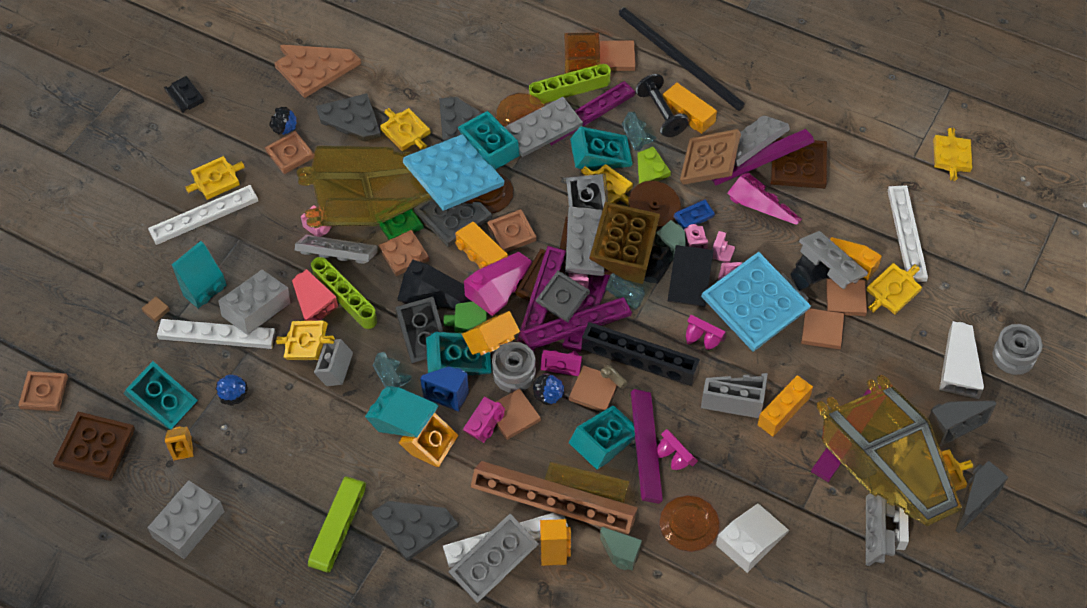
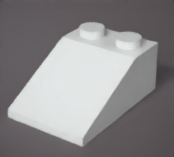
(751, 537)

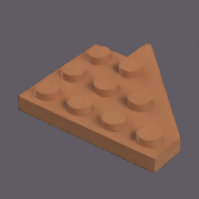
(314, 67)

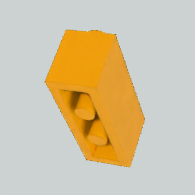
(682, 101)
(478, 245)
(785, 405)
(555, 542)

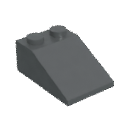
(587, 191)
(416, 323)
(959, 418)
(983, 489)

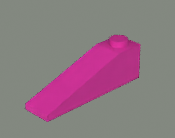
(751, 193)
(494, 284)

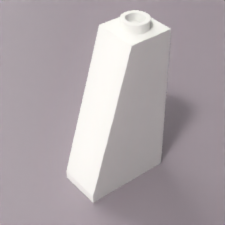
(961, 363)

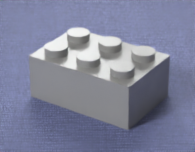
(254, 301)
(186, 519)

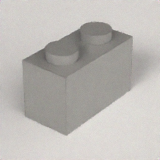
(333, 363)

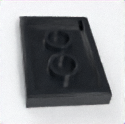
(690, 275)

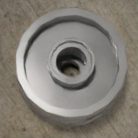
(1017, 349)
(514, 367)

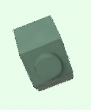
(670, 236)
(620, 548)

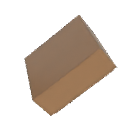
(155, 309)

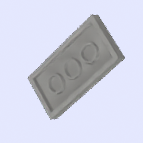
(544, 126)
(758, 136)
(580, 238)
(337, 248)
(493, 558)

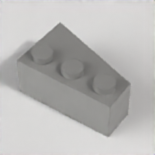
(735, 395)

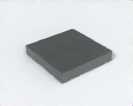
(562, 296)

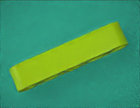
(571, 83)
(346, 299)
(336, 524)

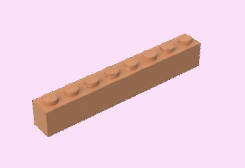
(554, 497)

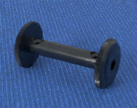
(673, 123)

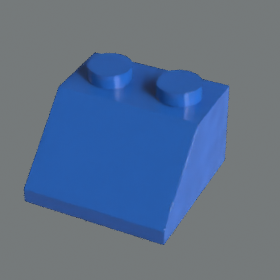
(446, 387)

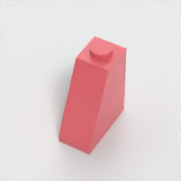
(313, 297)

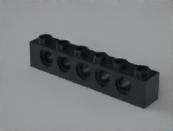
(640, 354)

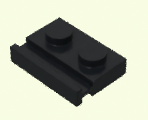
(184, 94)

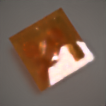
(581, 51)

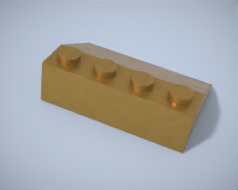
(624, 241)

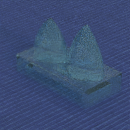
(635, 132)
(624, 288)
(385, 369)

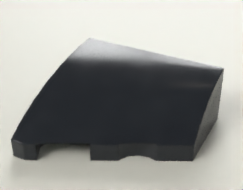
(658, 263)
(808, 273)

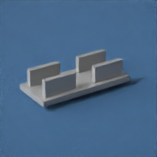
(842, 267)
(878, 539)

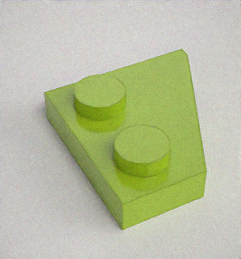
(651, 166)

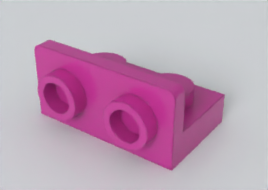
(484, 419)

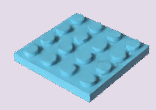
(453, 172)
(755, 301)

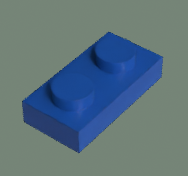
(694, 214)

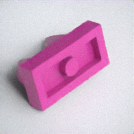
(697, 327)
(561, 362)
(668, 445)

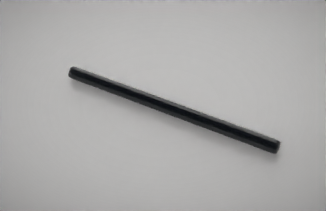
(683, 60)

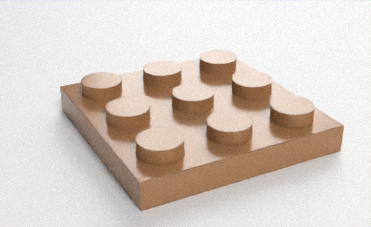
(710, 157)

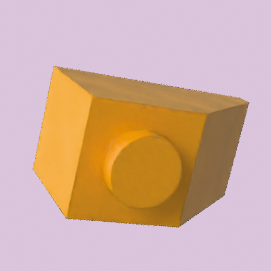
(179, 443)

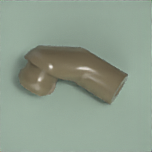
(609, 371)

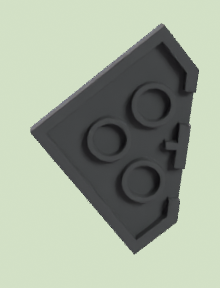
(453, 114)
(351, 116)
(449, 221)
(413, 525)

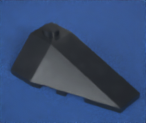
(425, 281)

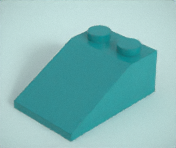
(490, 139)
(597, 147)
(198, 275)
(452, 350)
(160, 395)
(400, 412)
(603, 436)

